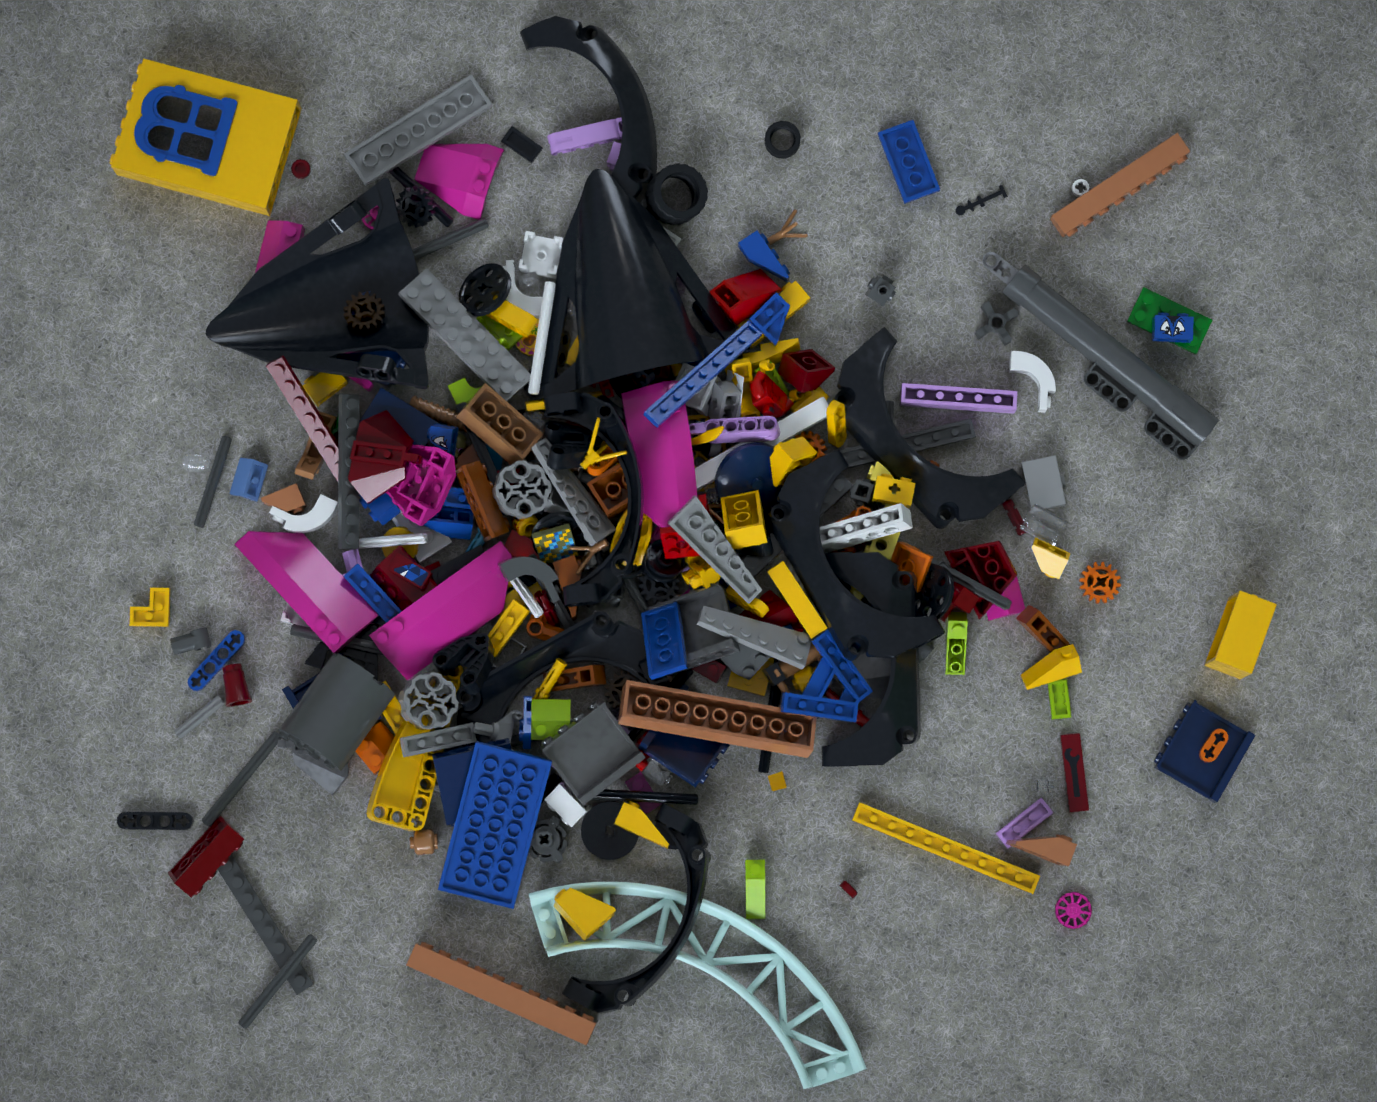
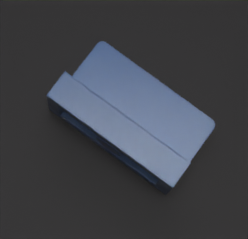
(248, 479)

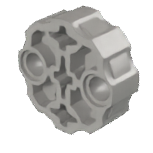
(534, 503)
(436, 718)

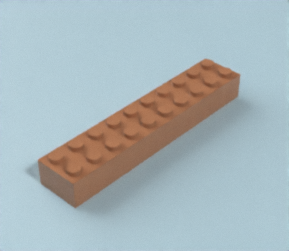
(716, 719)
(502, 994)

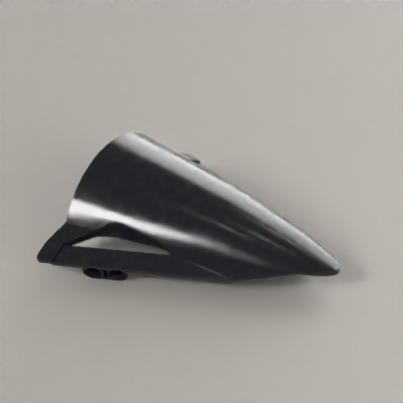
(625, 295)
(299, 300)

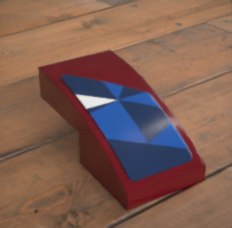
(410, 571)

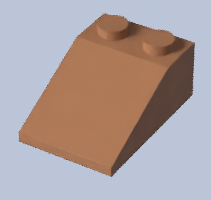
(1053, 849)

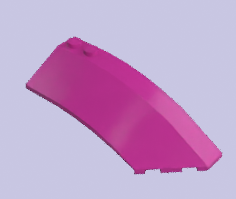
(662, 453)
(309, 585)
(445, 613)

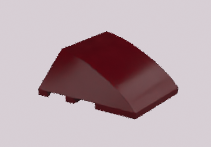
(986, 565)

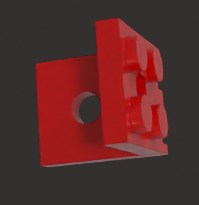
(670, 539)

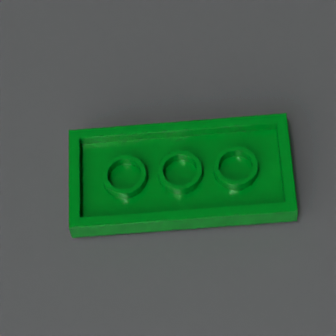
(1151, 304)

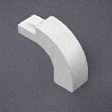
(529, 304)
(1035, 368)
(315, 519)

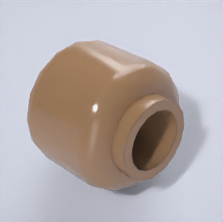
(424, 842)

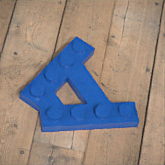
(831, 663)

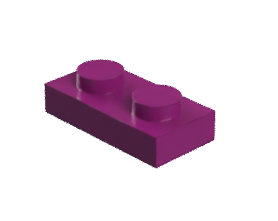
(639, 783)

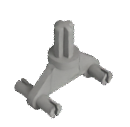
(500, 729)

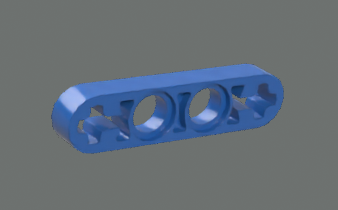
(213, 658)

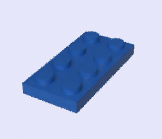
(908, 161)
(664, 640)

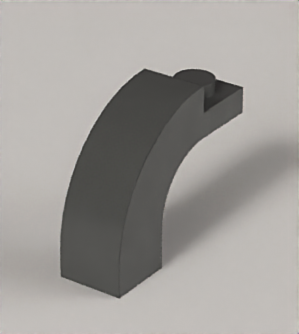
(521, 565)

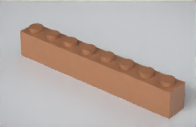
(1120, 185)

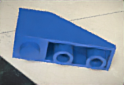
(758, 253)

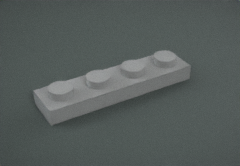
(437, 739)

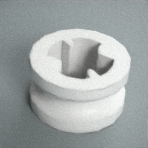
(1084, 184)

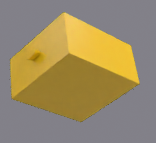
(1240, 634)

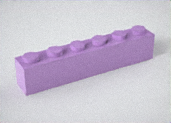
(958, 398)

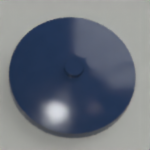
(748, 470)

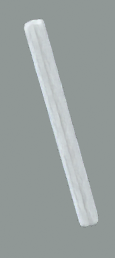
(541, 339)

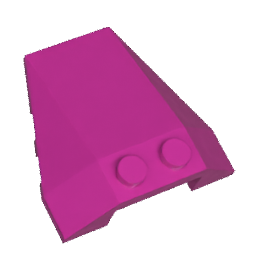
(460, 174)
(426, 484)

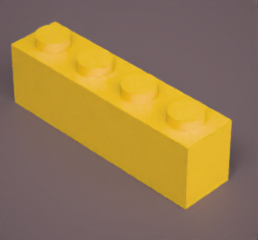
(794, 296)

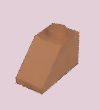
(287, 499)

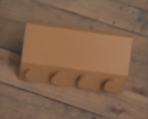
(499, 425)

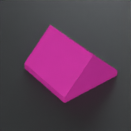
(1012, 593)

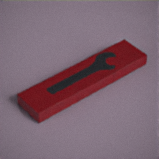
(1074, 772)

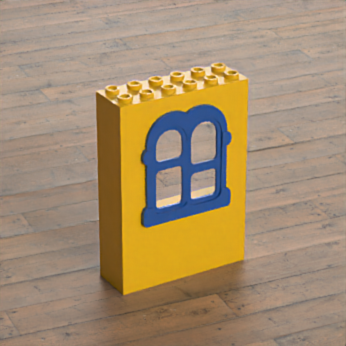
(246, 147)

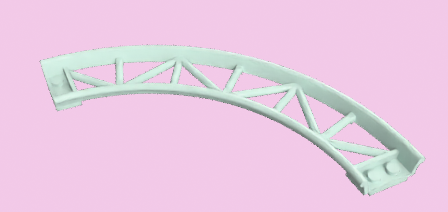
(812, 1074)

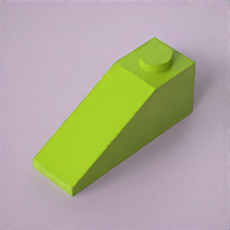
(755, 889)

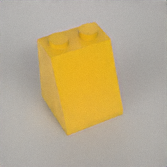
(582, 911)

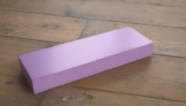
(1025, 822)

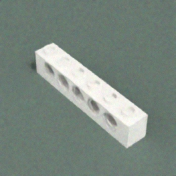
(865, 527)

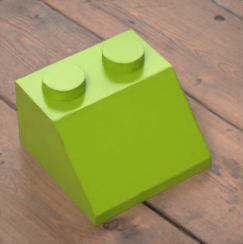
(548, 717)

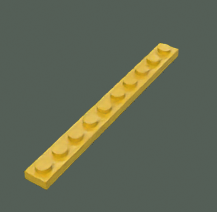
(946, 848)

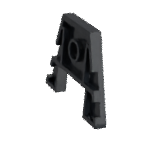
(320, 652)

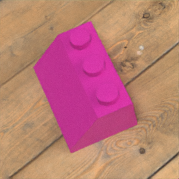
(277, 238)

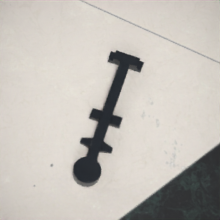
(960, 210)

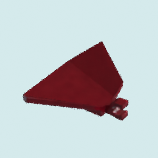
(380, 456)

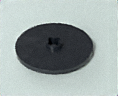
(594, 836)

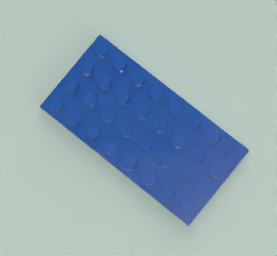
(494, 824)

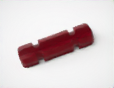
(1014, 516)

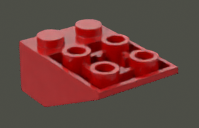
(744, 294)

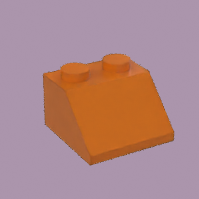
(375, 746)

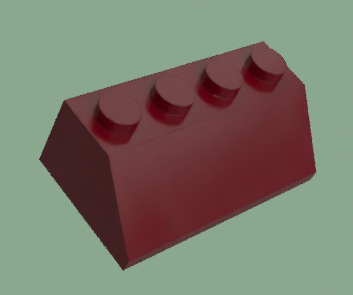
(397, 588)
(206, 856)

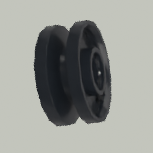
(660, 570)

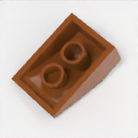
(566, 572)

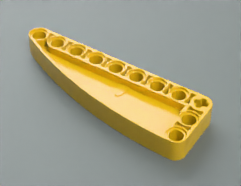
(400, 776)

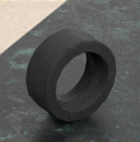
(777, 126)

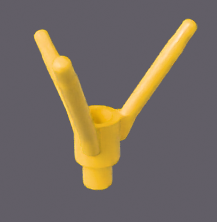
(593, 456)

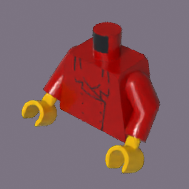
(768, 396)

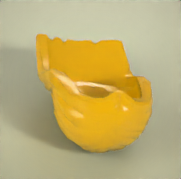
(646, 533)

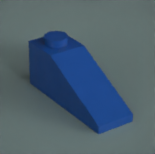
(452, 523)

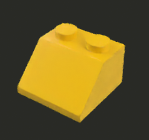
(790, 457)

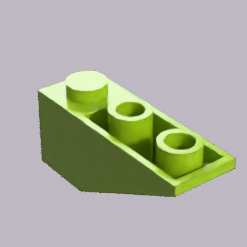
(956, 643)

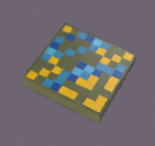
(554, 543)

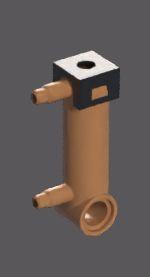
(780, 670)

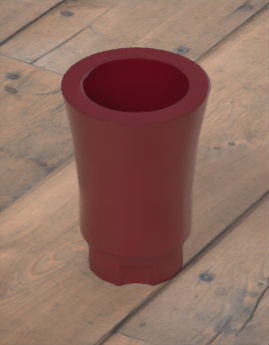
(235, 686)

